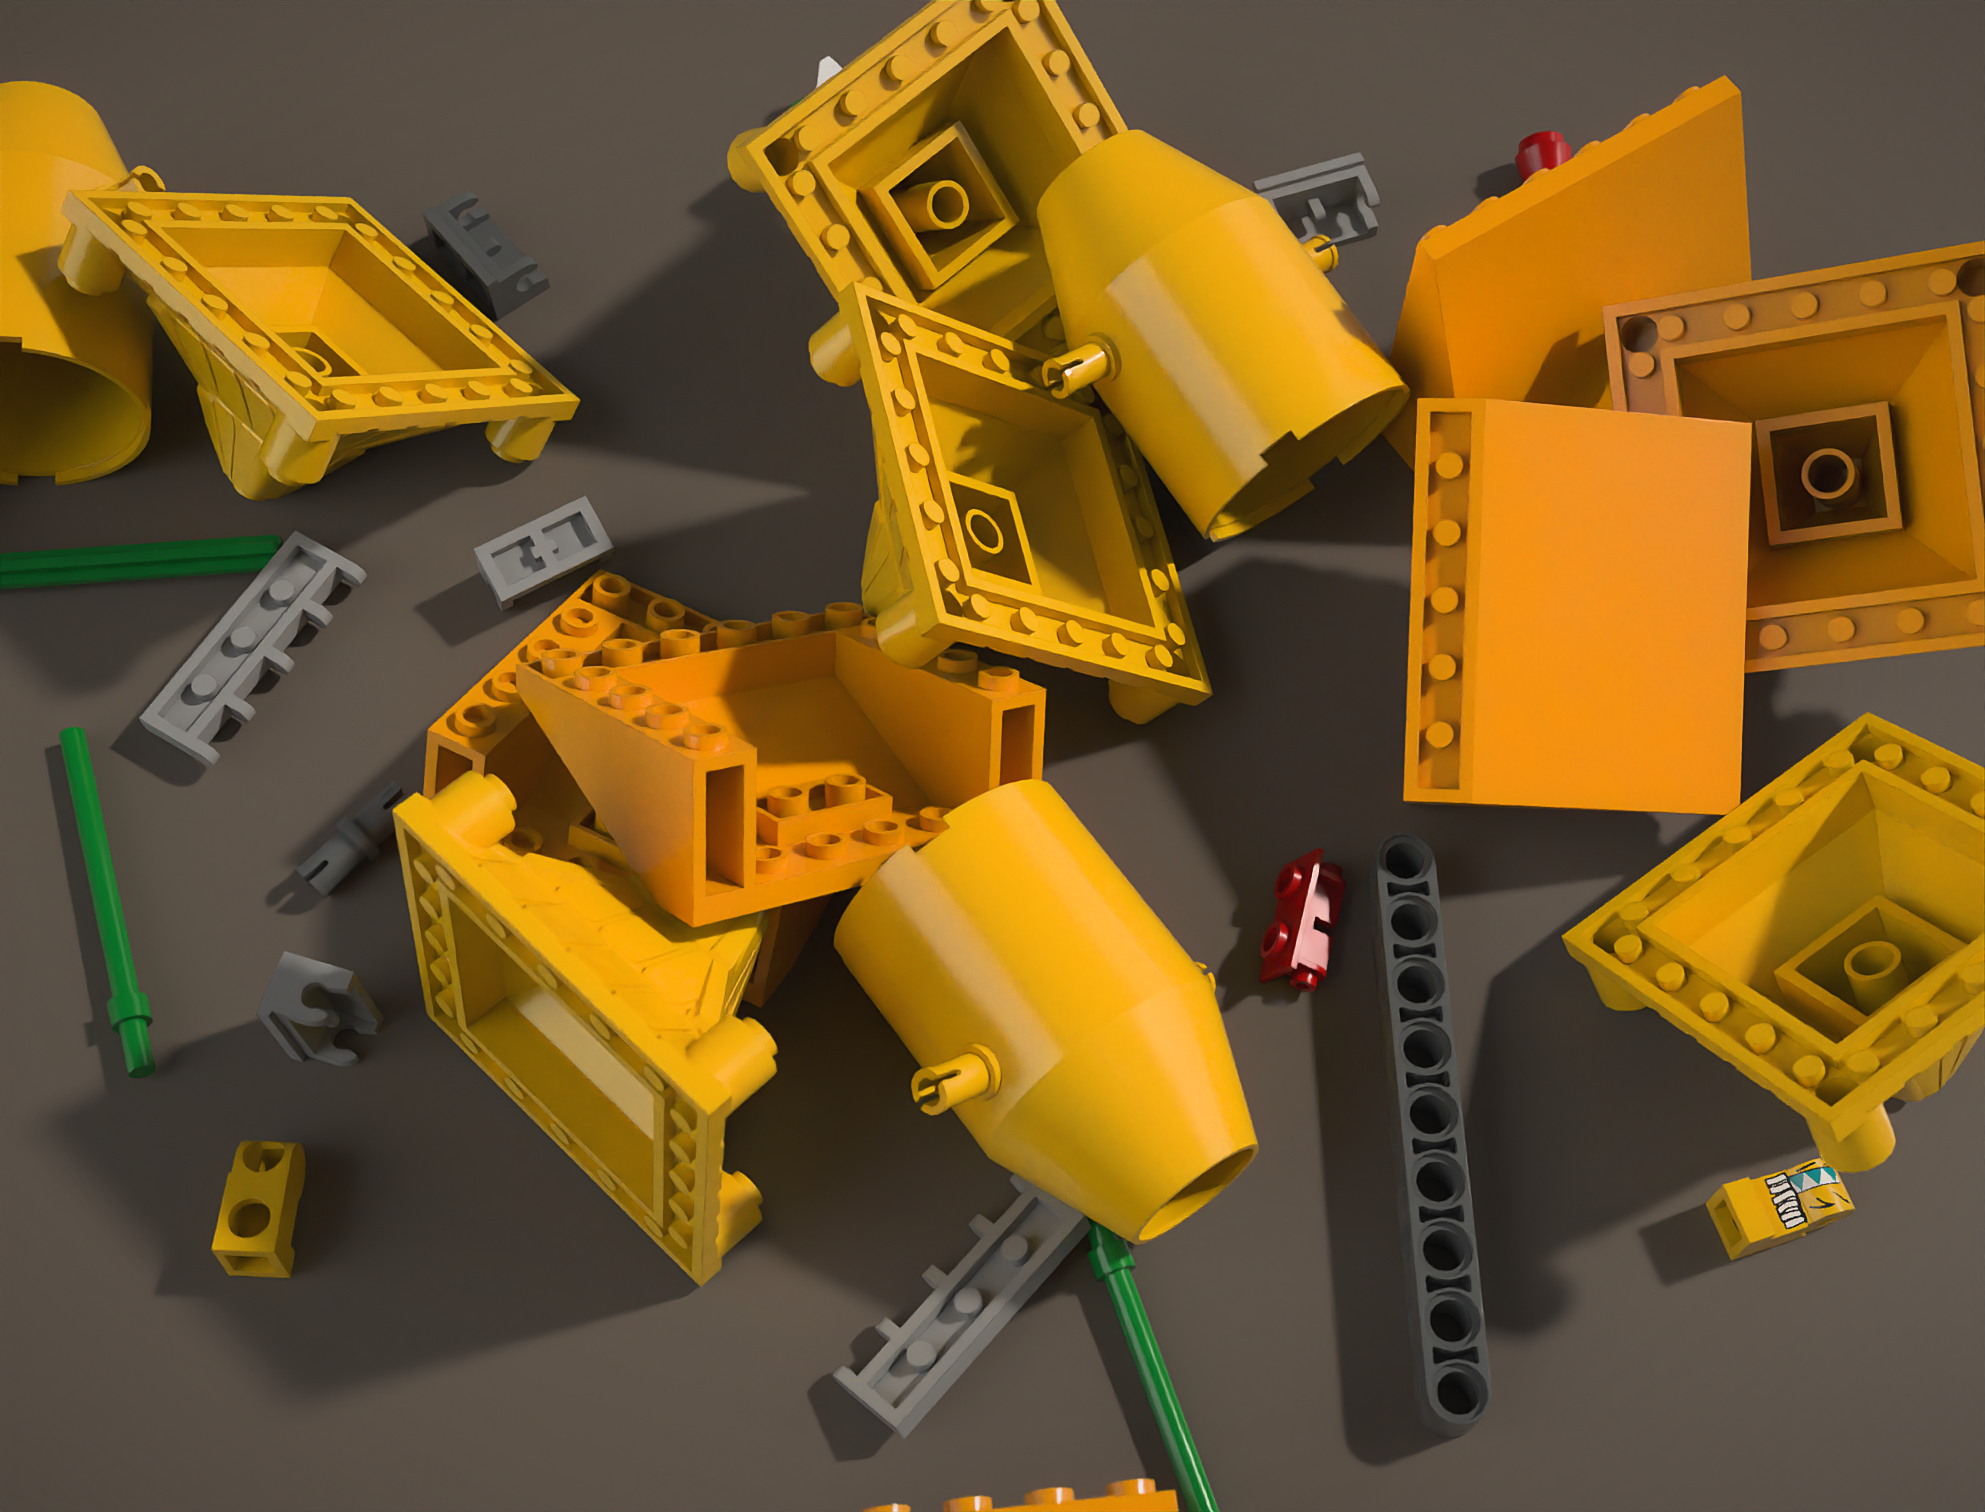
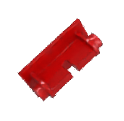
(1305, 895)

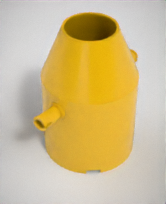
(1208, 331)
(69, 360)
(1053, 1012)

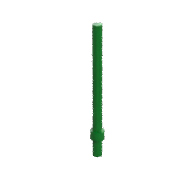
(128, 1007)
(1113, 1265)

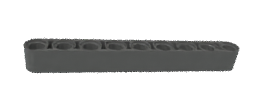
(1421, 1154)

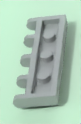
(247, 644)
(965, 1308)

